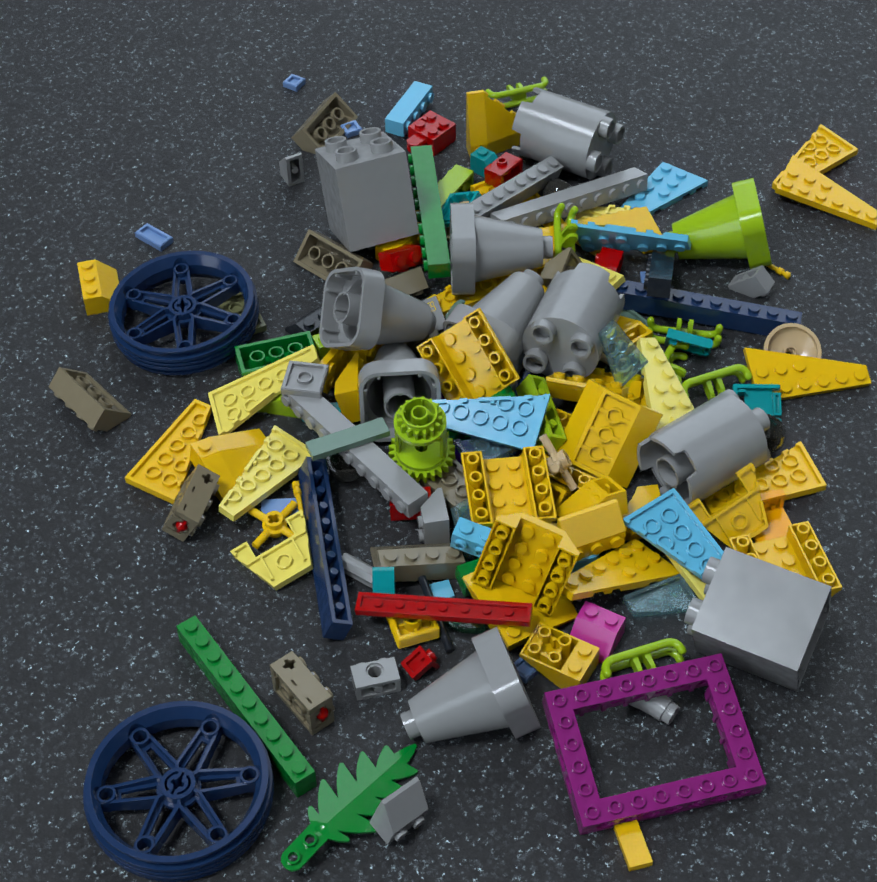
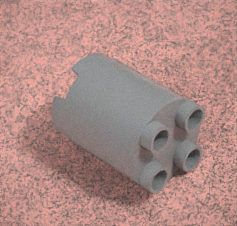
(569, 131)
(568, 321)
(706, 447)

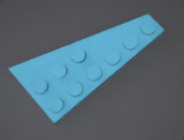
(665, 188)
(593, 237)
(498, 419)
(675, 531)

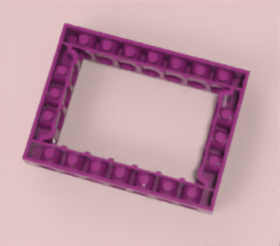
(598, 814)

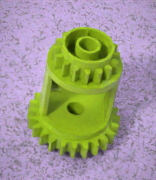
(421, 439)

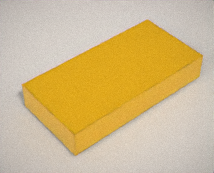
(633, 845)

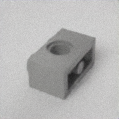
(368, 686)

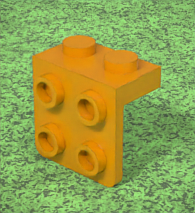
(776, 515)

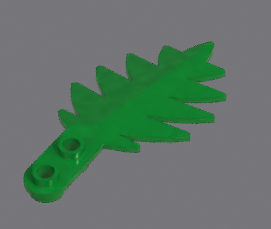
(353, 801)

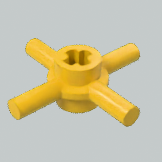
(273, 523)

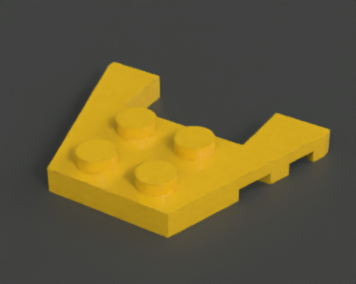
(738, 517)

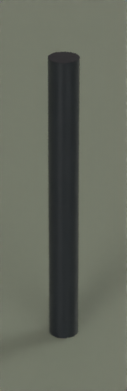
(443, 631)

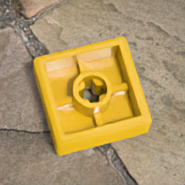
(413, 633)

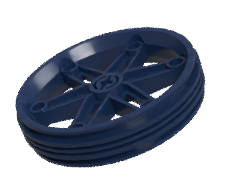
(183, 312)
(178, 790)

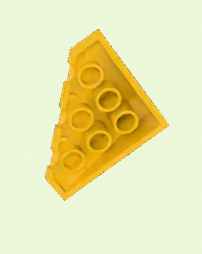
(489, 124)
(226, 456)
(518, 635)

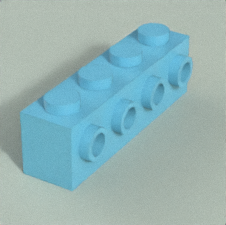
(409, 108)
(469, 537)

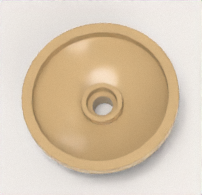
(793, 339)

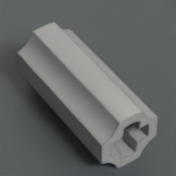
(357, 569)

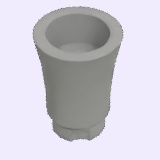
(659, 707)

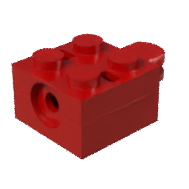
(431, 130)

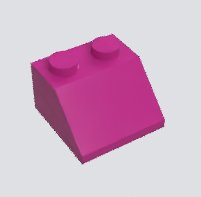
(599, 628)

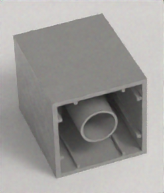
(366, 189)
(759, 617)

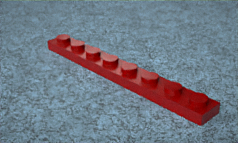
(444, 609)

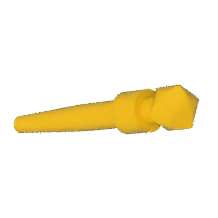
(780, 271)
(297, 493)

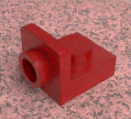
(419, 662)

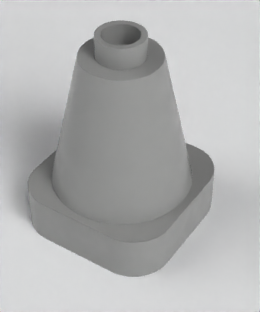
(491, 248)
(507, 311)
(367, 312)
(391, 380)
(473, 697)

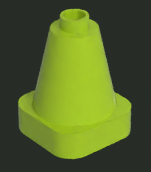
(728, 228)

